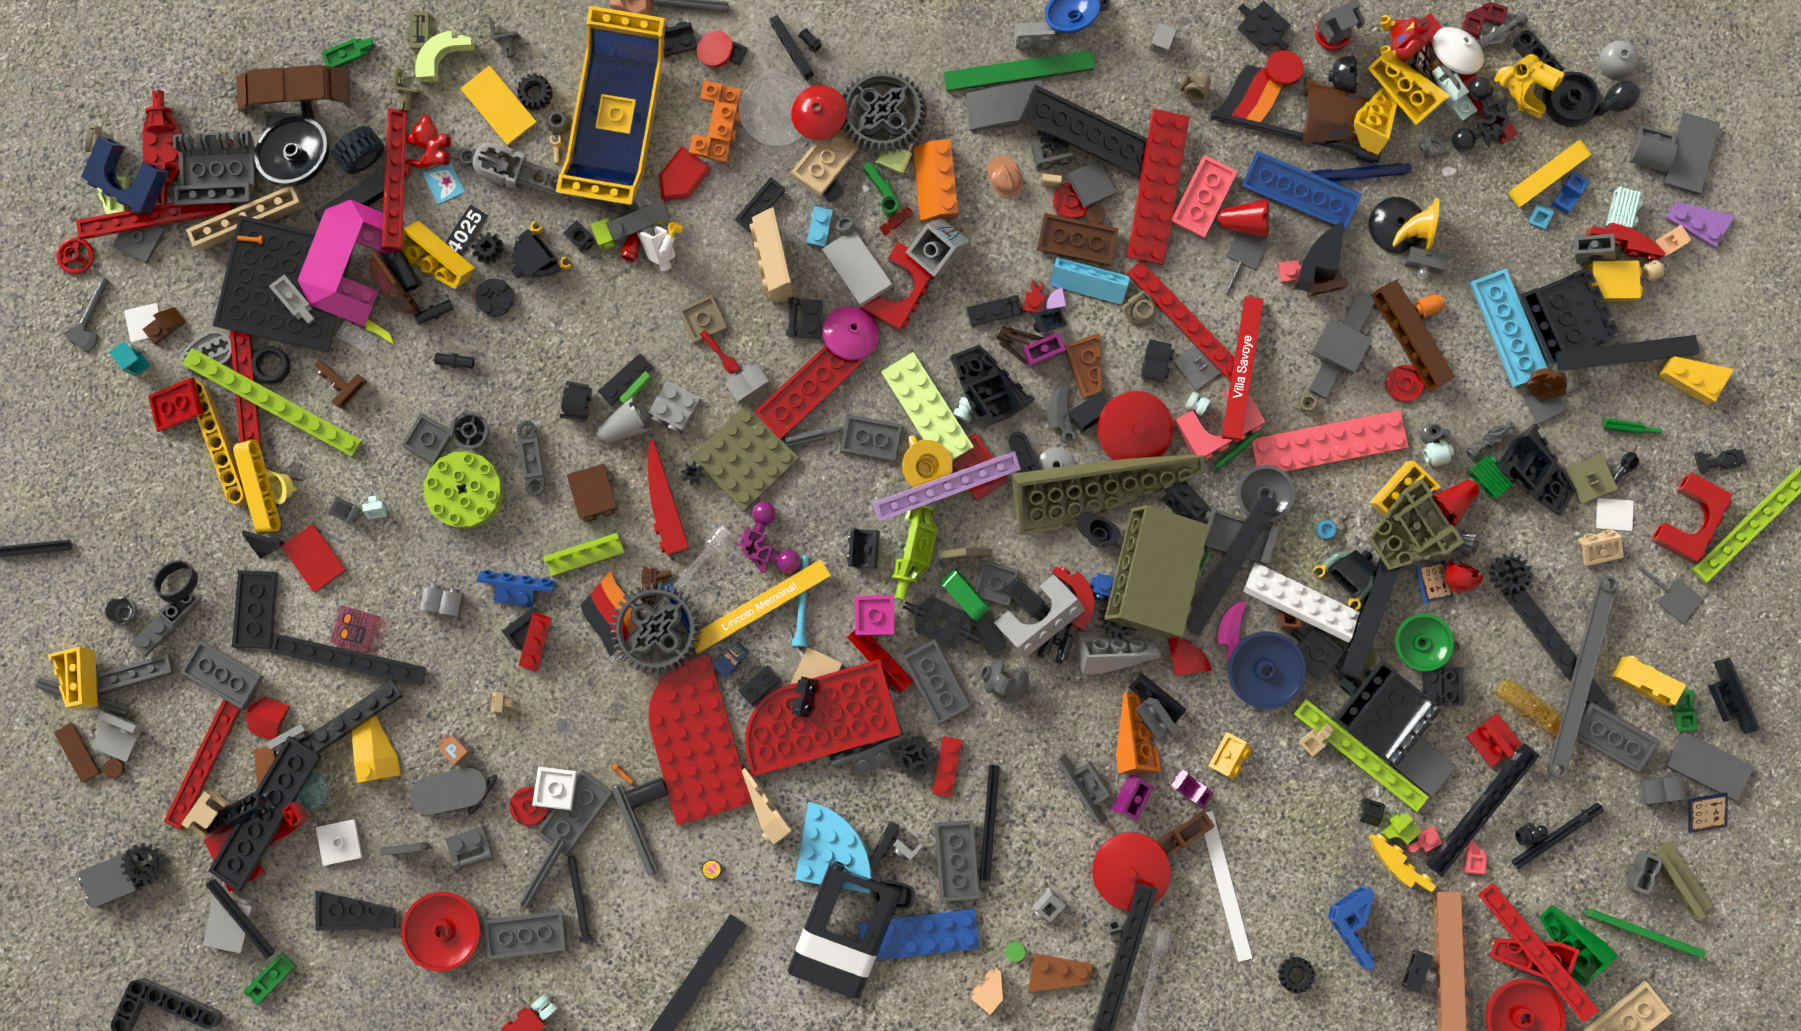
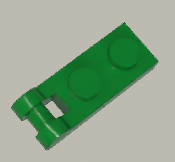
(270, 978)

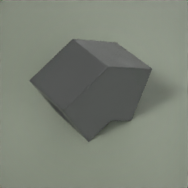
(1114, 929)

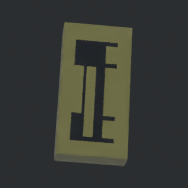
(419, 29)

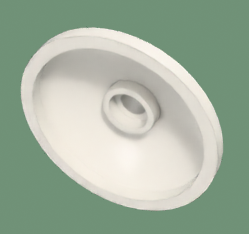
(1458, 50)

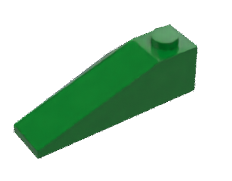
(1594, 952)

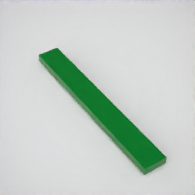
(1019, 70)

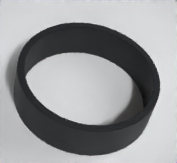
(168, 569)

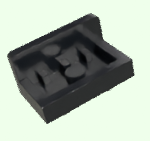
(1185, 501)
(863, 548)

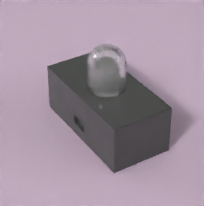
(1425, 261)

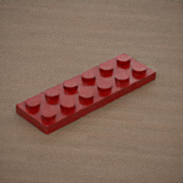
(805, 391)

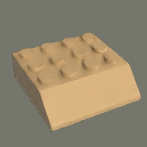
(771, 256)

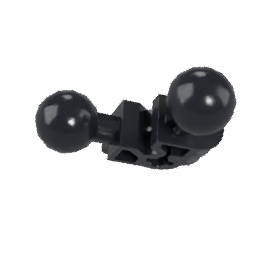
(1481, 90)

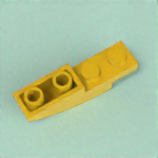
(1393, 860)

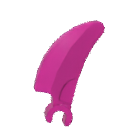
(1229, 627)

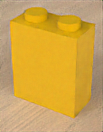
(1618, 280)

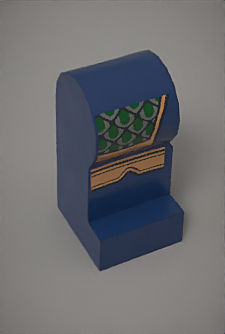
(731, 659)

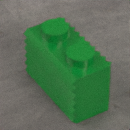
(1489, 477)

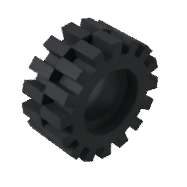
(531, 81)
(1307, 980)

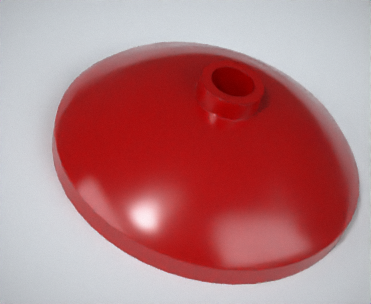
(823, 122)

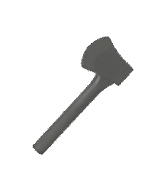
(78, 334)

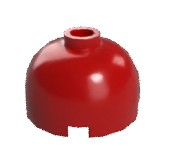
(1461, 576)

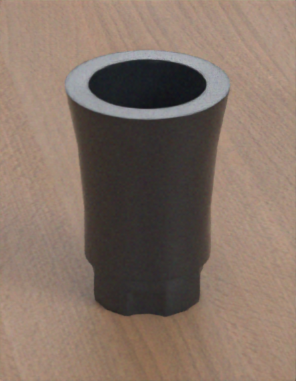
(403, 271)

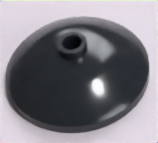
(1384, 224)

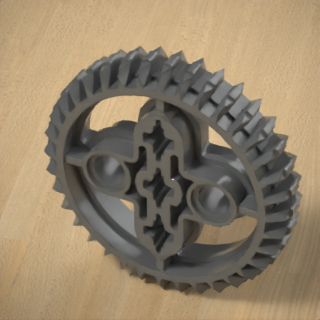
(884, 104)
(630, 653)

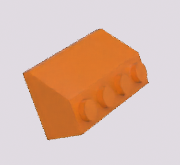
(935, 180)

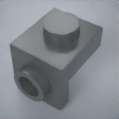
(343, 510)

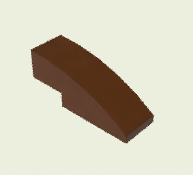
(1186, 833)

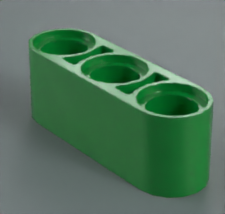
(965, 595)

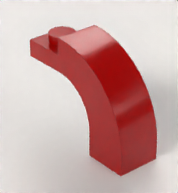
(1082, 592)

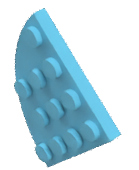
(830, 839)

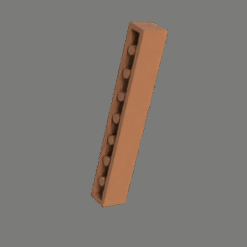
(1450, 961)

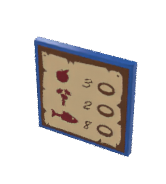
(1433, 582)

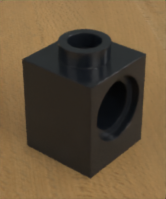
(576, 229)

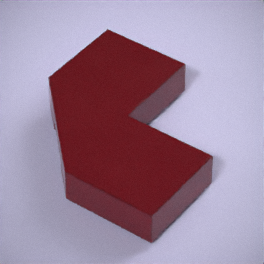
(1490, 13)

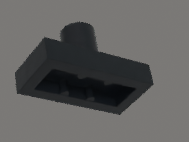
(1048, 320)

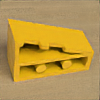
(1696, 378)
(1403, 478)

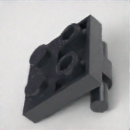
(1444, 685)

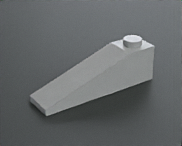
(1105, 654)

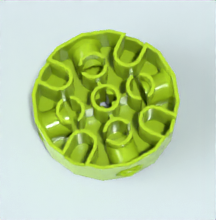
(465, 471)

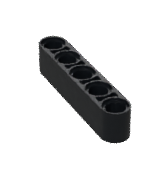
(364, 193)

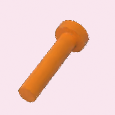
(251, 239)
(615, 767)

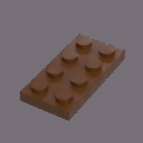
(1077, 239)

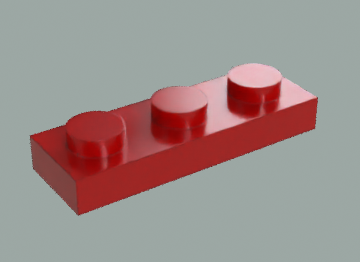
(535, 641)
(947, 766)

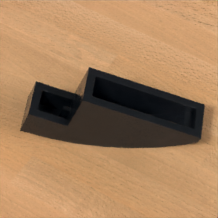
(1321, 259)

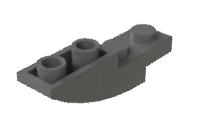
(165, 624)

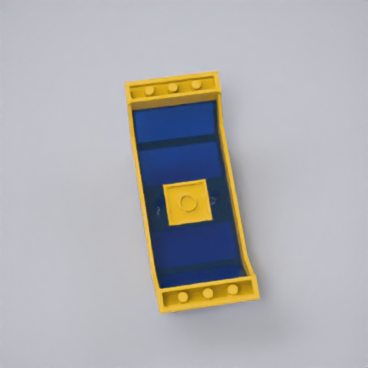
(614, 106)

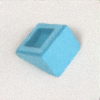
(1541, 216)

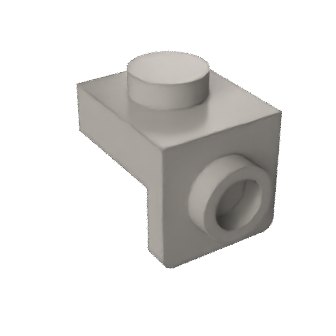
(901, 849)

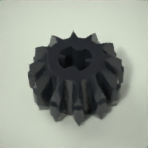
(483, 243)

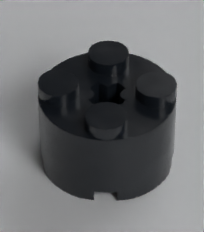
(575, 401)

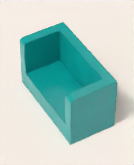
(129, 358)

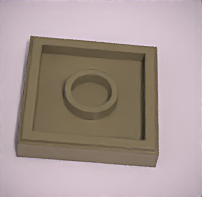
(702, 315)

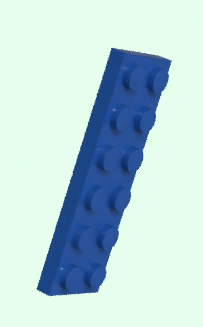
(1301, 189)
(927, 934)

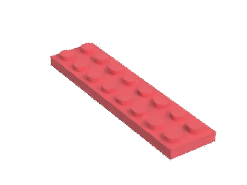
(1331, 442)

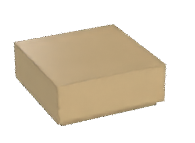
(1051, 180)

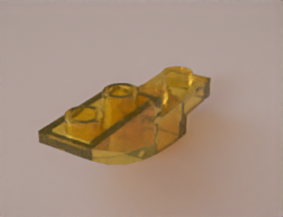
(1529, 706)

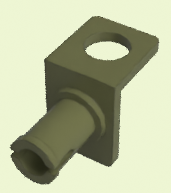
(406, 93)

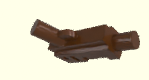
(651, 576)

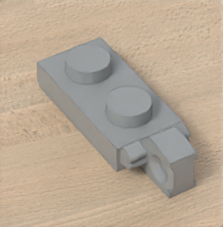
(292, 299)

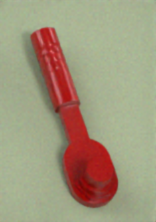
(728, 362)

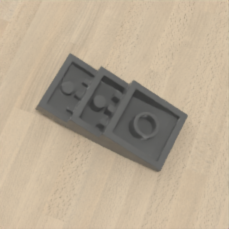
(998, 105)

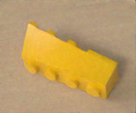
(434, 256)

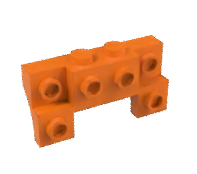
(722, 125)

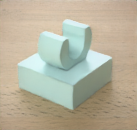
(374, 508)

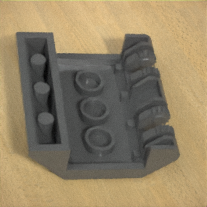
(215, 169)

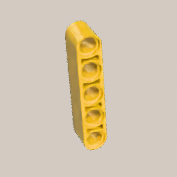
(1549, 173)
(257, 487)

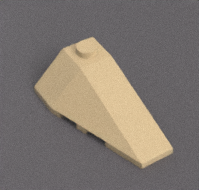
(769, 817)

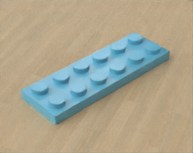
(1508, 326)

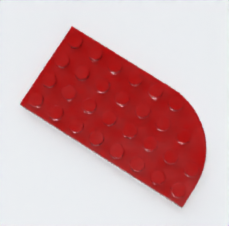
(847, 712)
(696, 743)

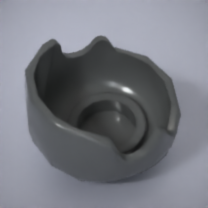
(120, 611)

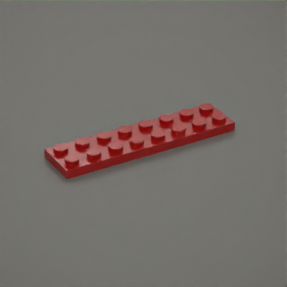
(1158, 187)

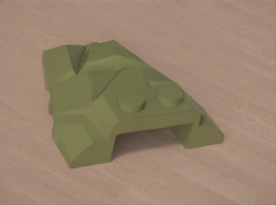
(1413, 529)

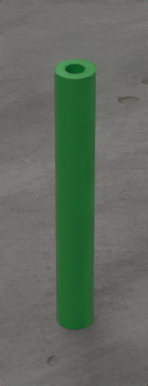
(1237, 449)

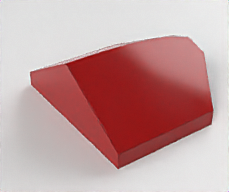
(266, 717)

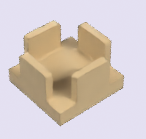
(205, 812)

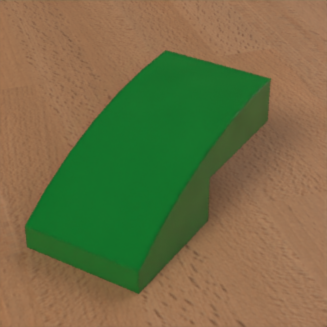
(1684, 712)

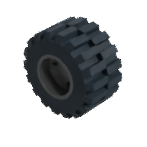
(358, 149)

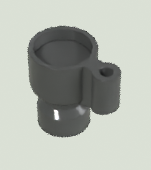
(1432, 433)

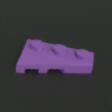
(1700, 222)

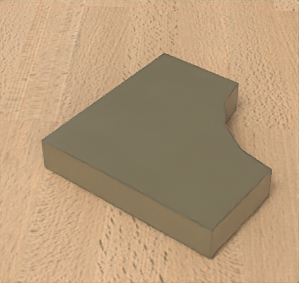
(964, 553)

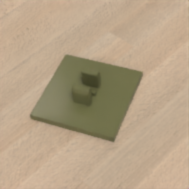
(1591, 478)

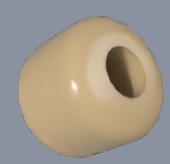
(1653, 270)

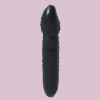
(492, 780)

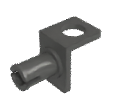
(506, 39)

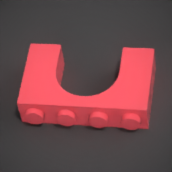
(1203, 443)

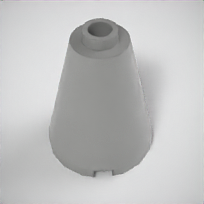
(625, 422)

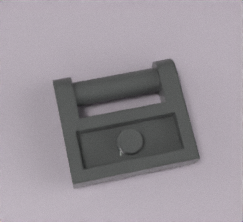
(467, 842)

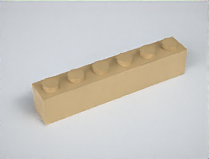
(265, 208)

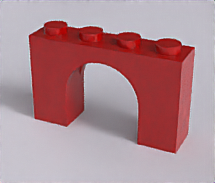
(897, 313)
(1713, 503)

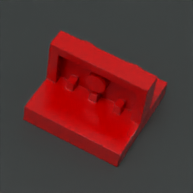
(1493, 740)

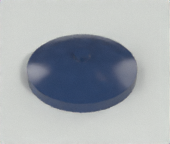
(1266, 670)

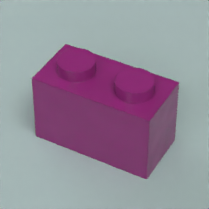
(1044, 350)
(1132, 798)

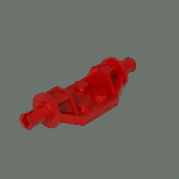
(159, 141)

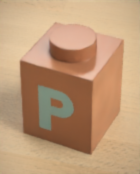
(453, 749)

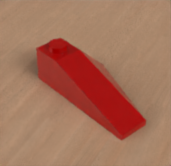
(1511, 953)

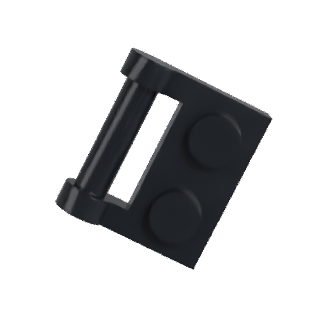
(810, 318)

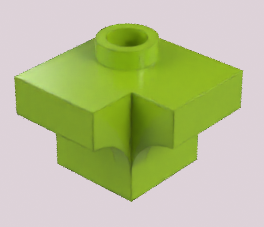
(1401, 827)

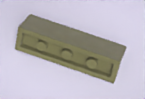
(1682, 881)

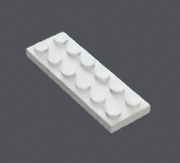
(1301, 602)

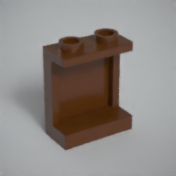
(592, 492)

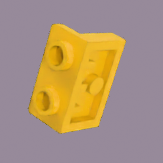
(1230, 756)

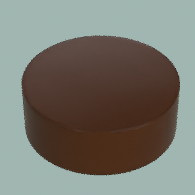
(1095, 215)
(113, 768)

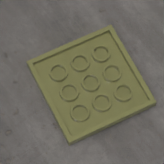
(745, 457)

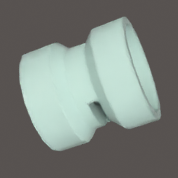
(1197, 403)
(964, 411)
(540, 1003)

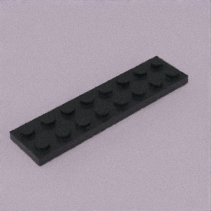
(1084, 130)
(253, 836)

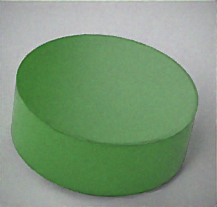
(1015, 951)

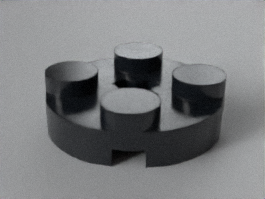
(485, 291)

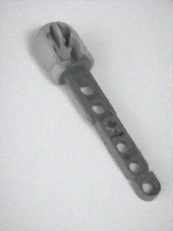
(524, 174)

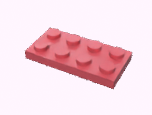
(1203, 196)

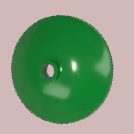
(1437, 640)

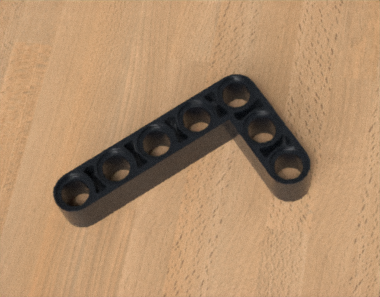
(164, 1003)

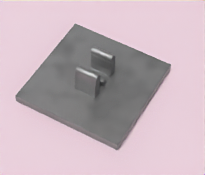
(1196, 367)

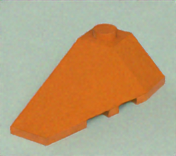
(1134, 746)

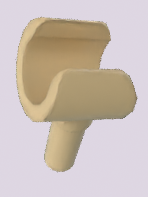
(556, 145)

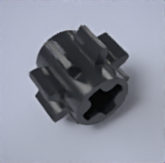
(692, 467)

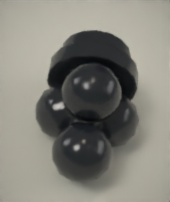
(1530, 834)

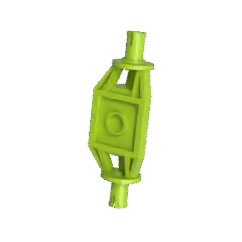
(917, 550)

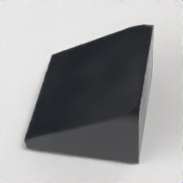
(1372, 812)

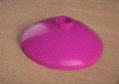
(846, 342)

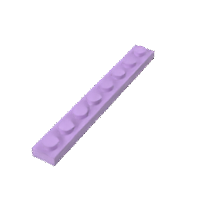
(946, 486)

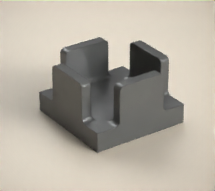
(1337, 22)

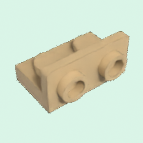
(1601, 547)

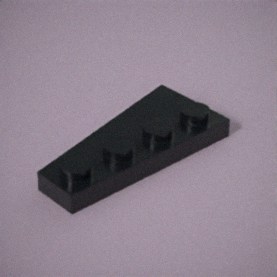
(346, 913)

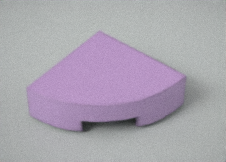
(1056, 300)

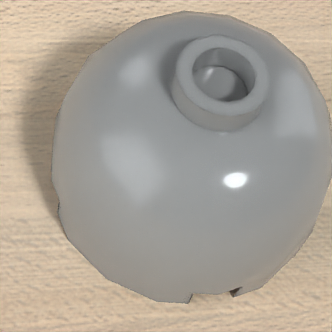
(1618, 59)

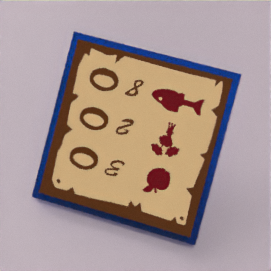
(1707, 812)

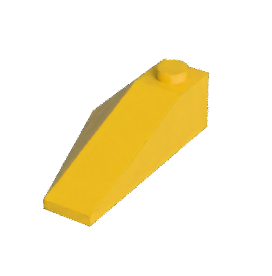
(1375, 121)
(373, 753)

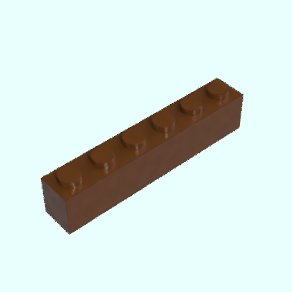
(1412, 335)

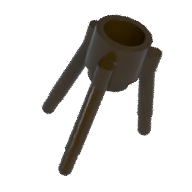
(1008, 335)

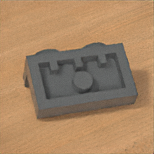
(1156, 718)

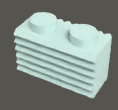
(1624, 207)

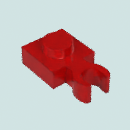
(1034, 301)

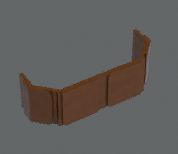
(292, 85)

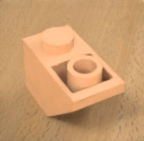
(989, 994)

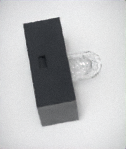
(1418, 971)

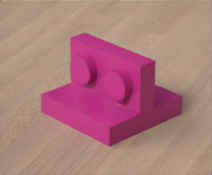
(874, 615)

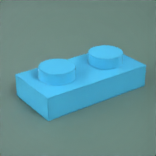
(819, 227)

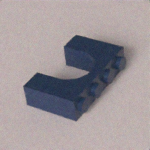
(101, 174)

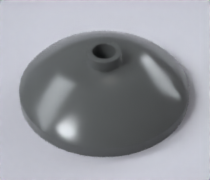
(1268, 478)

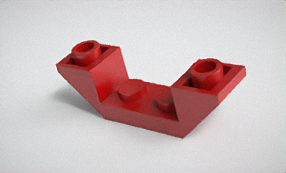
(295, 817)

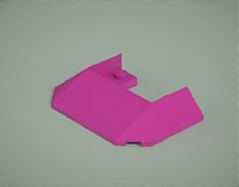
(328, 257)

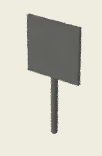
(1246, 250)
(1547, 409)
(1678, 599)

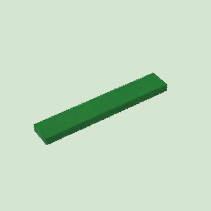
(1645, 933)

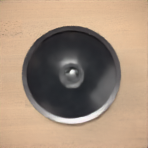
(292, 151)

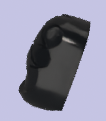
(907, 897)

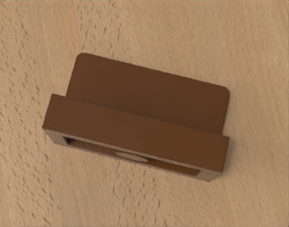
(1323, 285)

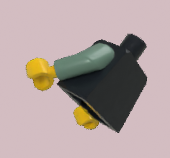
(1352, 572)

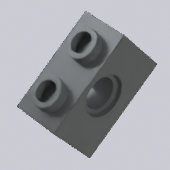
(1595, 248)

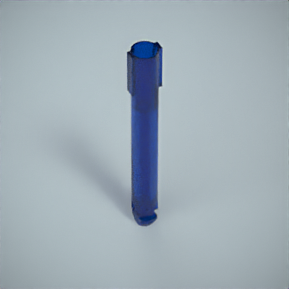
(1364, 172)

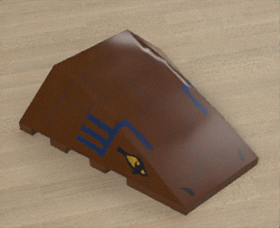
(1330, 113)
(390, 286)

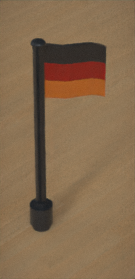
(1253, 99)

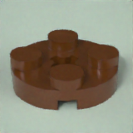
(1555, 385)

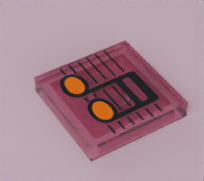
(354, 629)

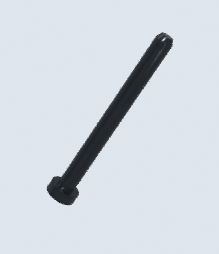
(579, 900)

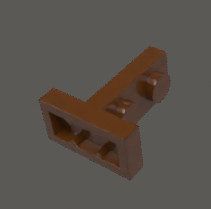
(348, 390)

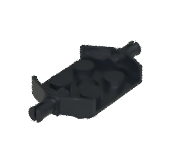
(926, 622)

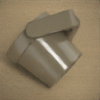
(1196, 86)
(91, 137)
(1142, 311)

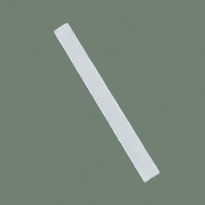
(1227, 892)

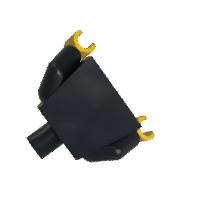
(534, 256)

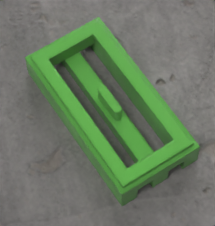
(636, 387)

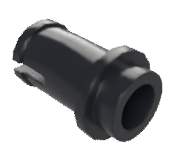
(813, 43)

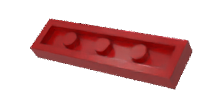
(873, 651)

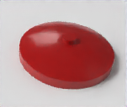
(1135, 426)
(1129, 860)
(441, 931)
(1524, 1007)

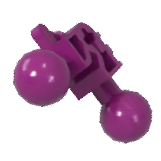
(787, 561)

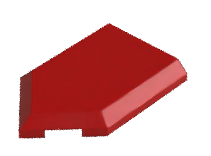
(682, 175)

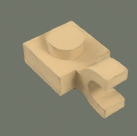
(1315, 741)

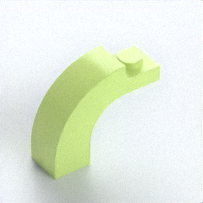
(435, 50)

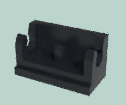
(1088, 412)

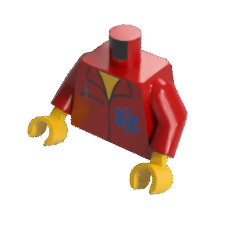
(1406, 37)

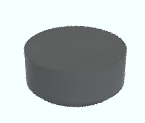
(845, 226)

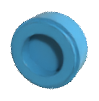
(1326, 530)

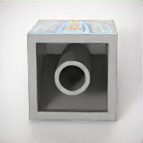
(938, 246)

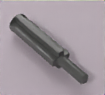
(810, 436)

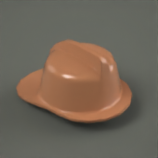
(1005, 176)

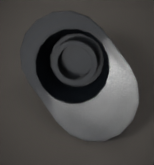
(1097, 530)

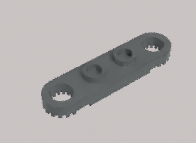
(531, 458)

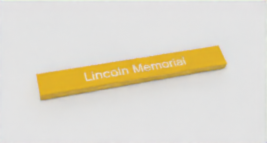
(761, 605)

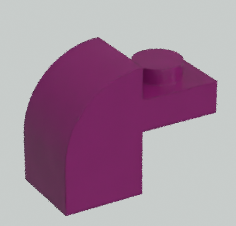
(1192, 789)

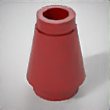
(630, 249)

